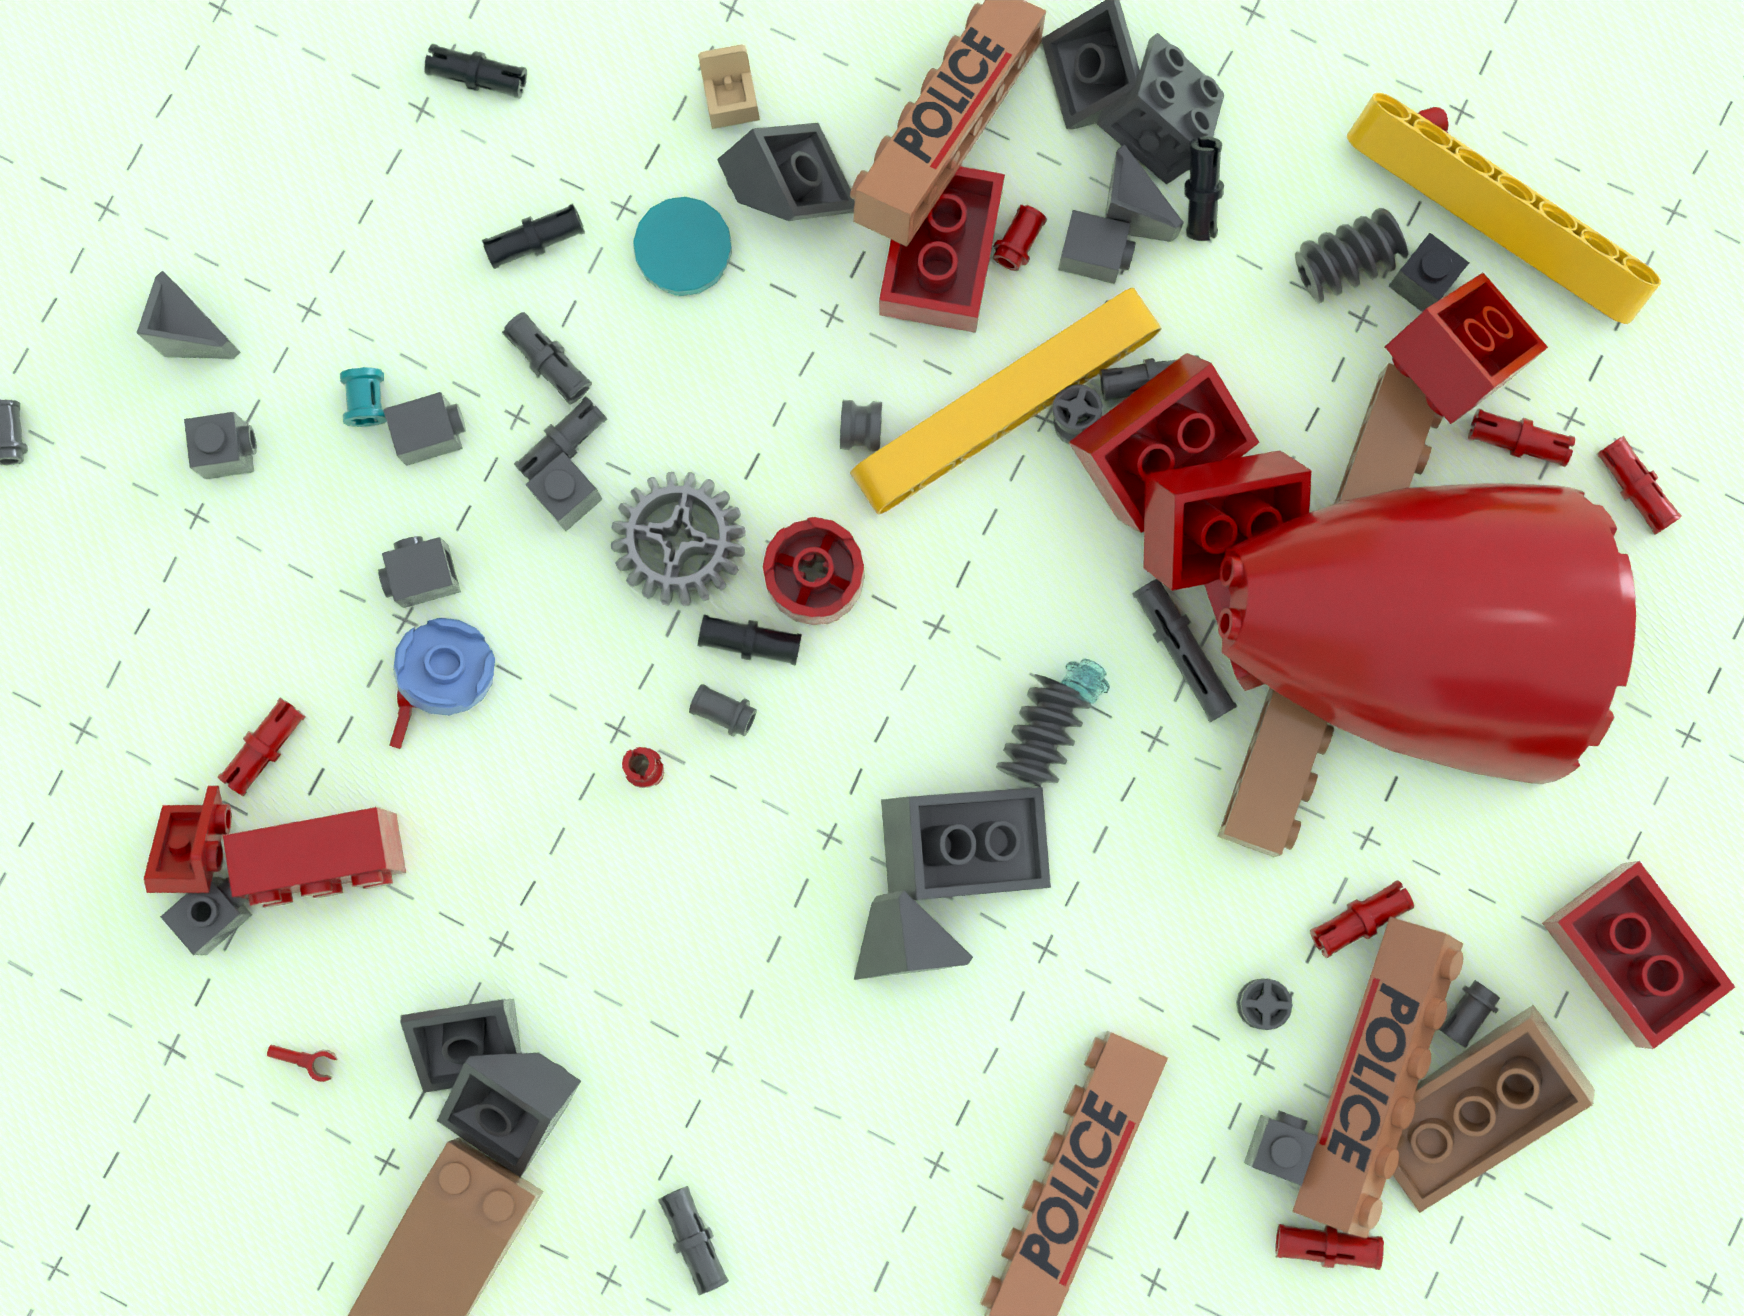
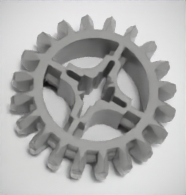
(654, 533)

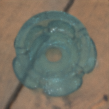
(1087, 679)

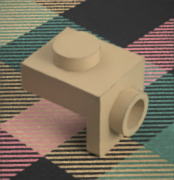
(728, 86)

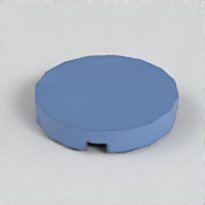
(444, 666)

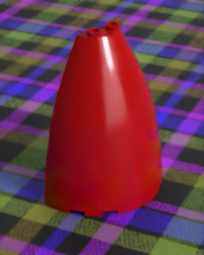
(1443, 622)

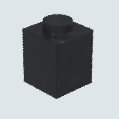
(1428, 273)

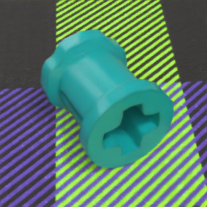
(363, 397)

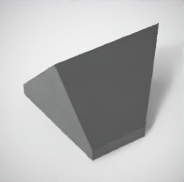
(1138, 201)
(179, 326)
(905, 940)

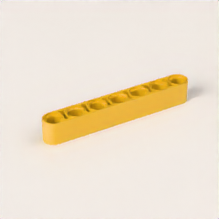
(1503, 208)
(1005, 401)

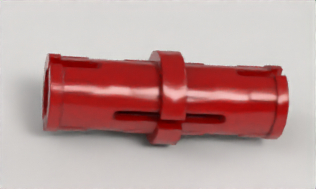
(1521, 437)
(1639, 485)
(261, 746)
(633, 760)
(1362, 919)
(1329, 1247)

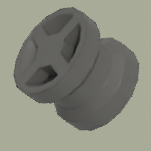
(1073, 404)
(860, 425)
(1273, 1004)

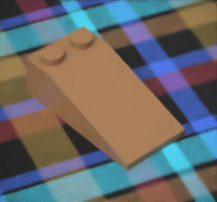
(1488, 1107)
(449, 1237)

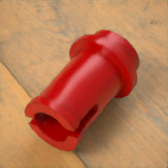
(1014, 247)

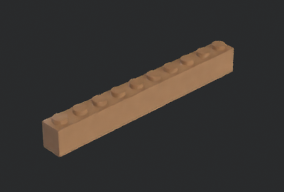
(1286, 735)

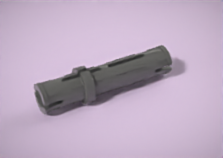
(1184, 649)

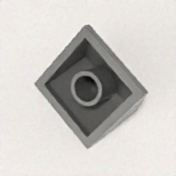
(1091, 63)
(448, 1036)

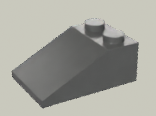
(966, 843)

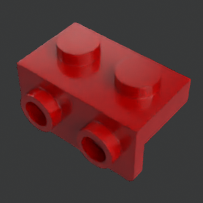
(188, 846)

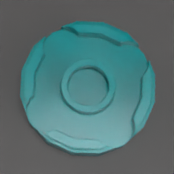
(682, 246)

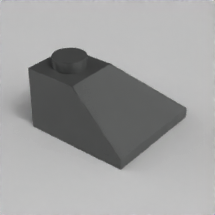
(787, 173)
(508, 1105)

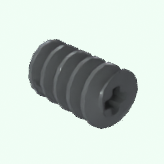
(1349, 252)
(1044, 732)

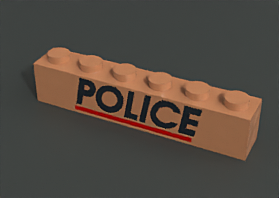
(946, 118)
(1379, 1077)
(1077, 1181)

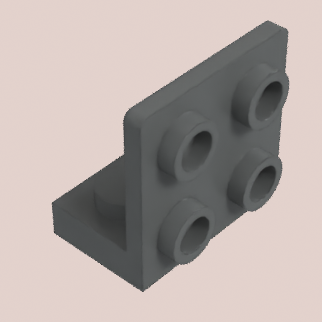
(1164, 110)

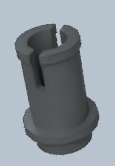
(10, 434)
(723, 710)
(1470, 1013)

